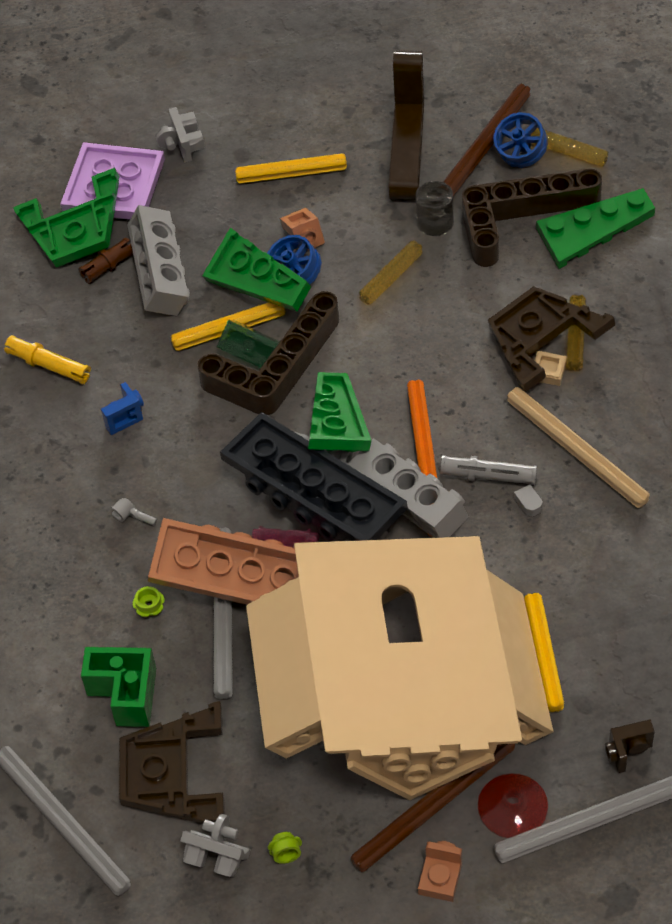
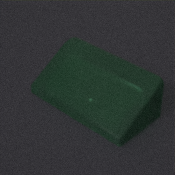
(246, 343)

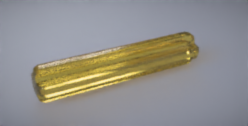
(574, 148)
(390, 272)
(575, 344)

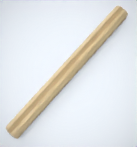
(578, 447)

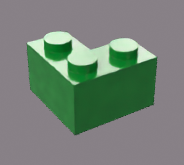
(125, 676)

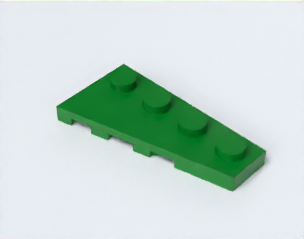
(582, 228)
(255, 273)
(337, 416)

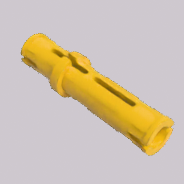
(37, 355)

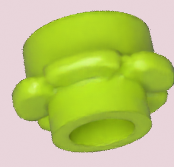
(146, 595)
(285, 847)

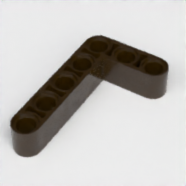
(407, 124)
(522, 198)
(270, 386)

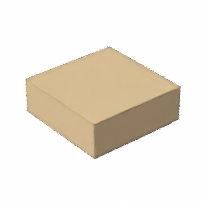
(553, 365)

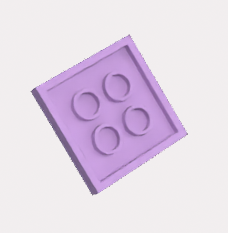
(137, 173)

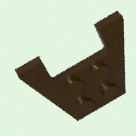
(535, 321)
(156, 768)

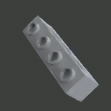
(158, 261)
(420, 491)

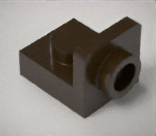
(628, 739)

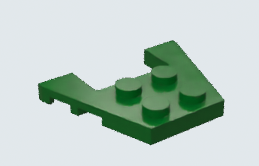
(78, 229)

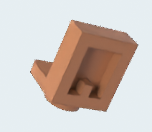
(304, 224)
(440, 871)

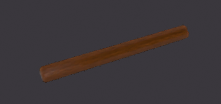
(485, 139)
(420, 813)

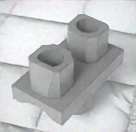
(176, 134)
(229, 853)

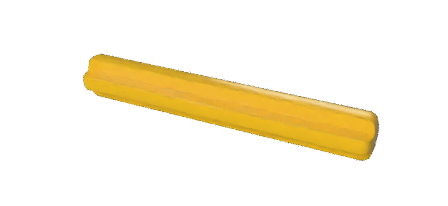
(291, 168)
(214, 329)
(544, 651)

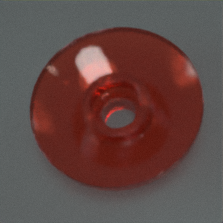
(509, 818)

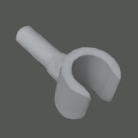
(125, 508)

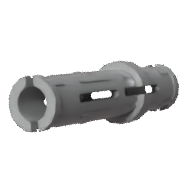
(450, 466)

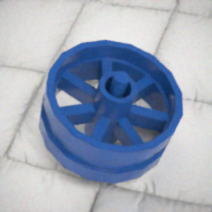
(520, 139)
(283, 253)

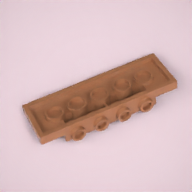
(220, 562)

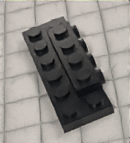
(311, 483)

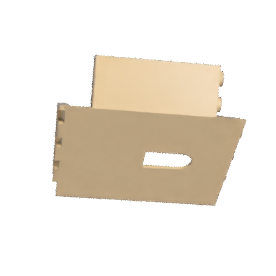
(405, 709)

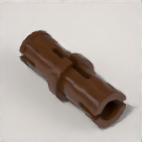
(106, 260)

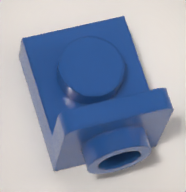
(124, 411)

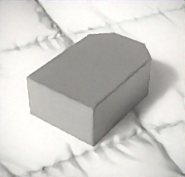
(528, 500)

